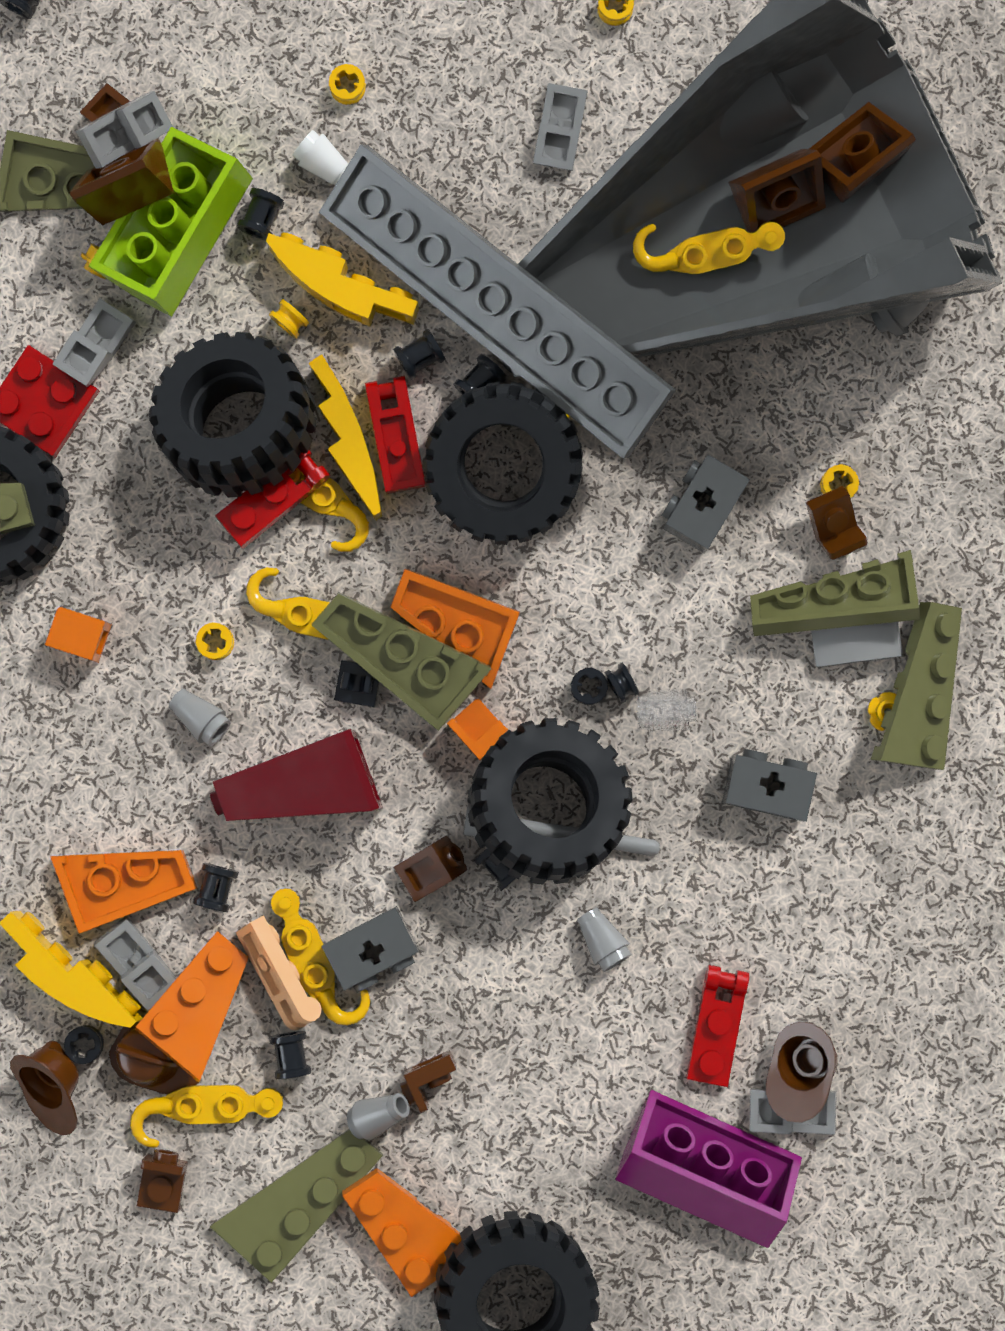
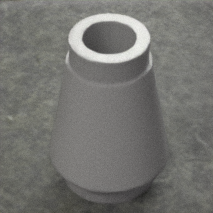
(200, 717)
(603, 940)
(375, 1115)

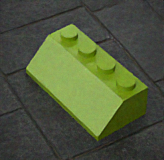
(166, 243)

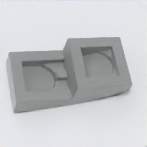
(560, 126)
(124, 129)
(95, 343)
(856, 644)
(136, 962)
(767, 1121)

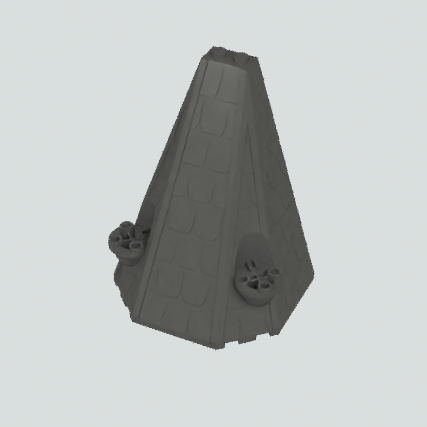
(763, 97)

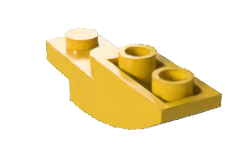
(324, 277)
(78, 987)

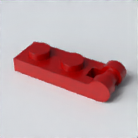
(395, 436)
(254, 514)
(717, 1027)

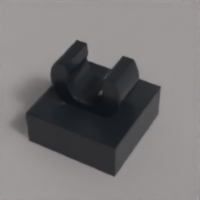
(356, 685)

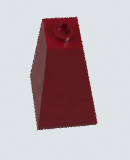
(309, 781)

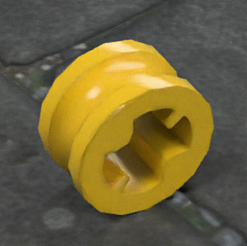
(611, 16)
(351, 72)
(289, 318)
(846, 471)
(225, 634)

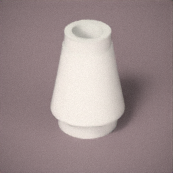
(320, 157)

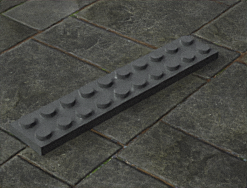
(497, 301)

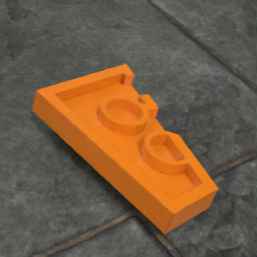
(456, 618)
(119, 884)
(195, 1006)
(401, 1228)

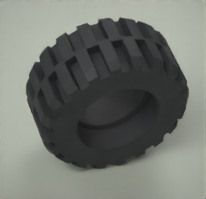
(205, 379)
(47, 497)
(490, 517)
(586, 764)
(510, 1244)

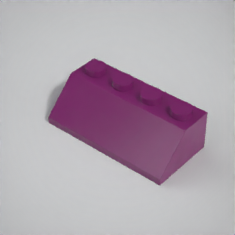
(710, 1169)

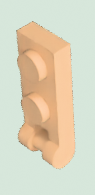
(278, 974)

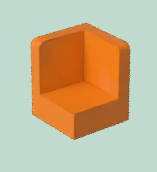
(78, 634)
(477, 728)

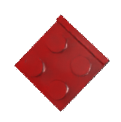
(43, 401)

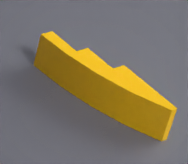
(351, 449)

